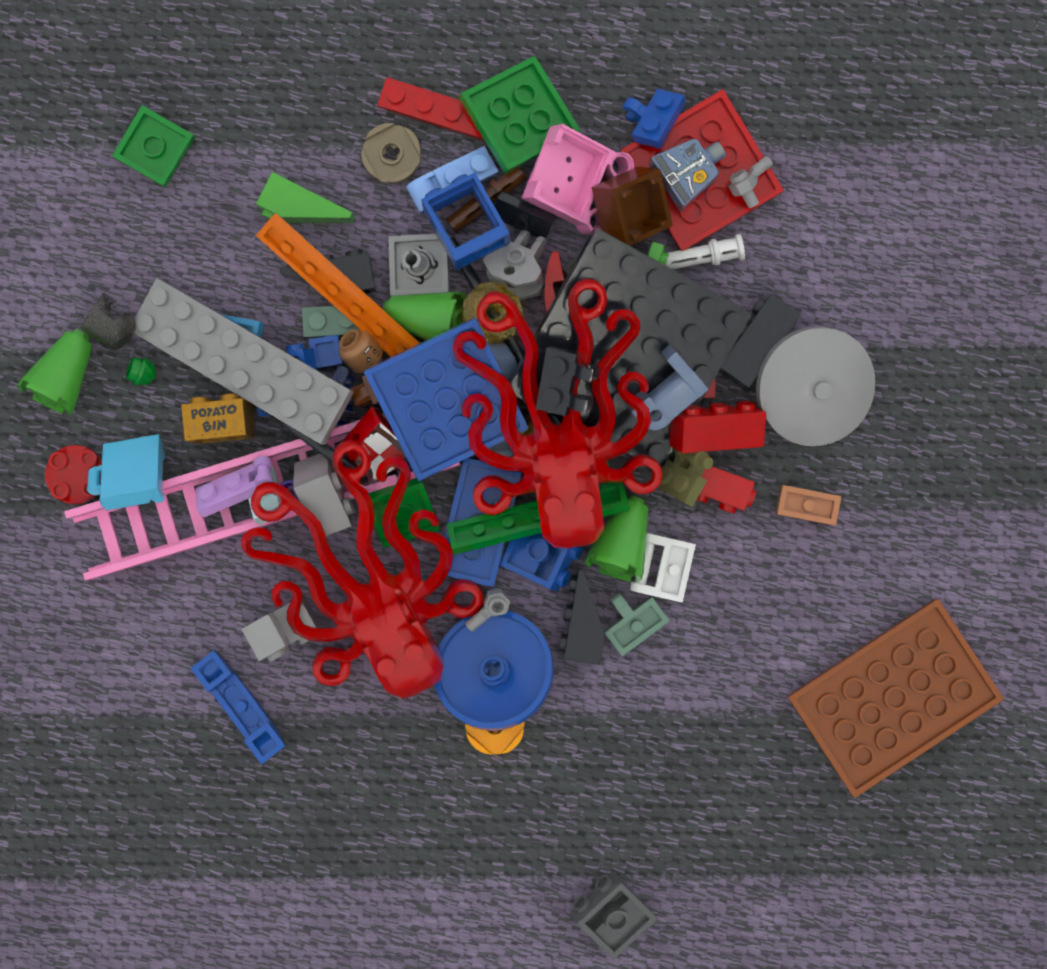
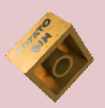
(218, 420)

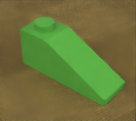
(298, 204)

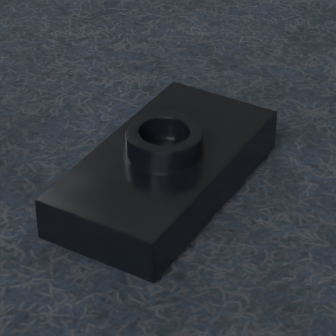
(524, 215)

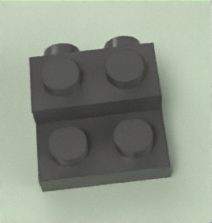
(612, 914)

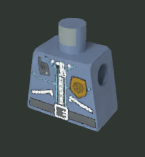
(688, 170)

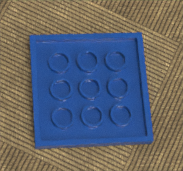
(425, 396)

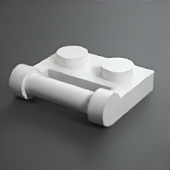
(672, 570)

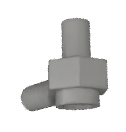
(743, 181)
(495, 604)

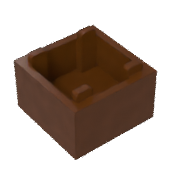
(633, 205)

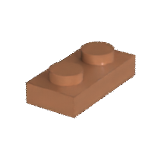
(808, 505)

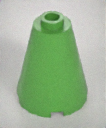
(426, 313)
(59, 373)
(622, 543)

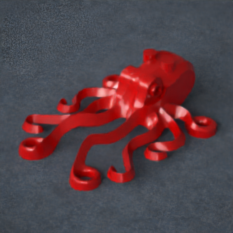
(564, 460)
(389, 612)

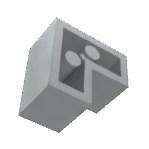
(320, 492)
(272, 633)

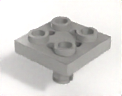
(418, 264)

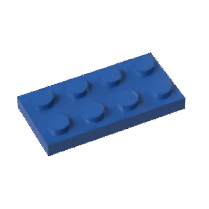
(483, 563)

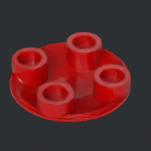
(68, 473)

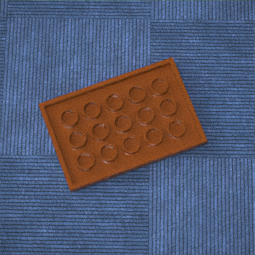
(895, 697)

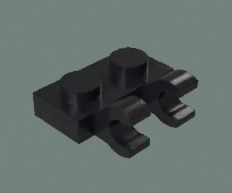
(558, 382)

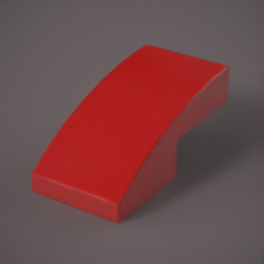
(553, 278)

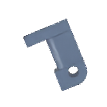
(673, 393)

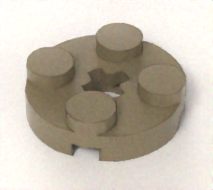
(396, 137)

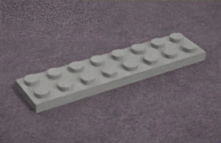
(242, 361)

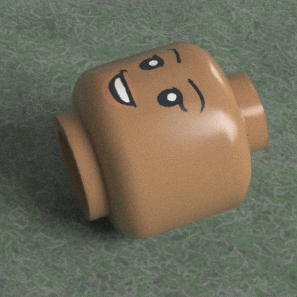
(359, 350)

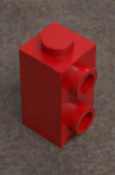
(727, 489)

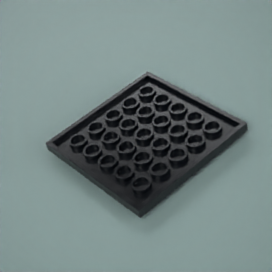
(669, 311)

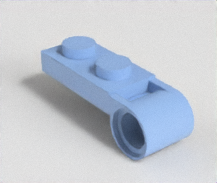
(476, 161)

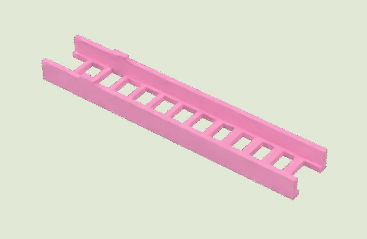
(187, 483)

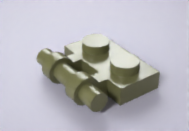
(683, 482)

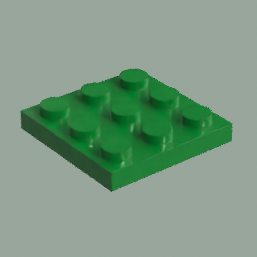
(516, 112)

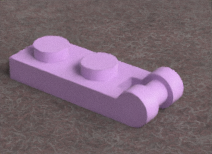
(233, 487)

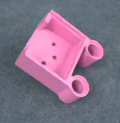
(567, 171)

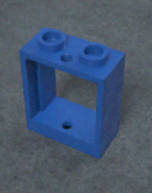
(479, 246)

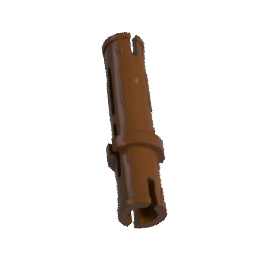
(472, 209)

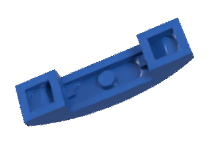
(240, 705)

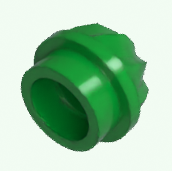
(140, 371)

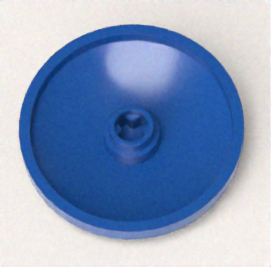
(496, 672)

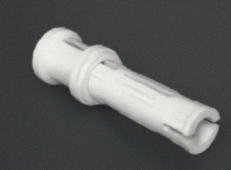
(713, 252)

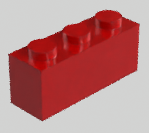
(718, 428)

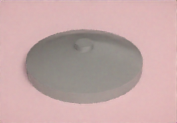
(815, 386)

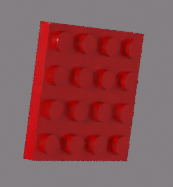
(716, 206)

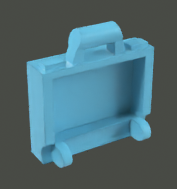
(129, 473)

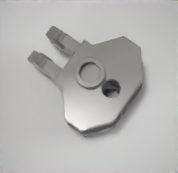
(518, 266)

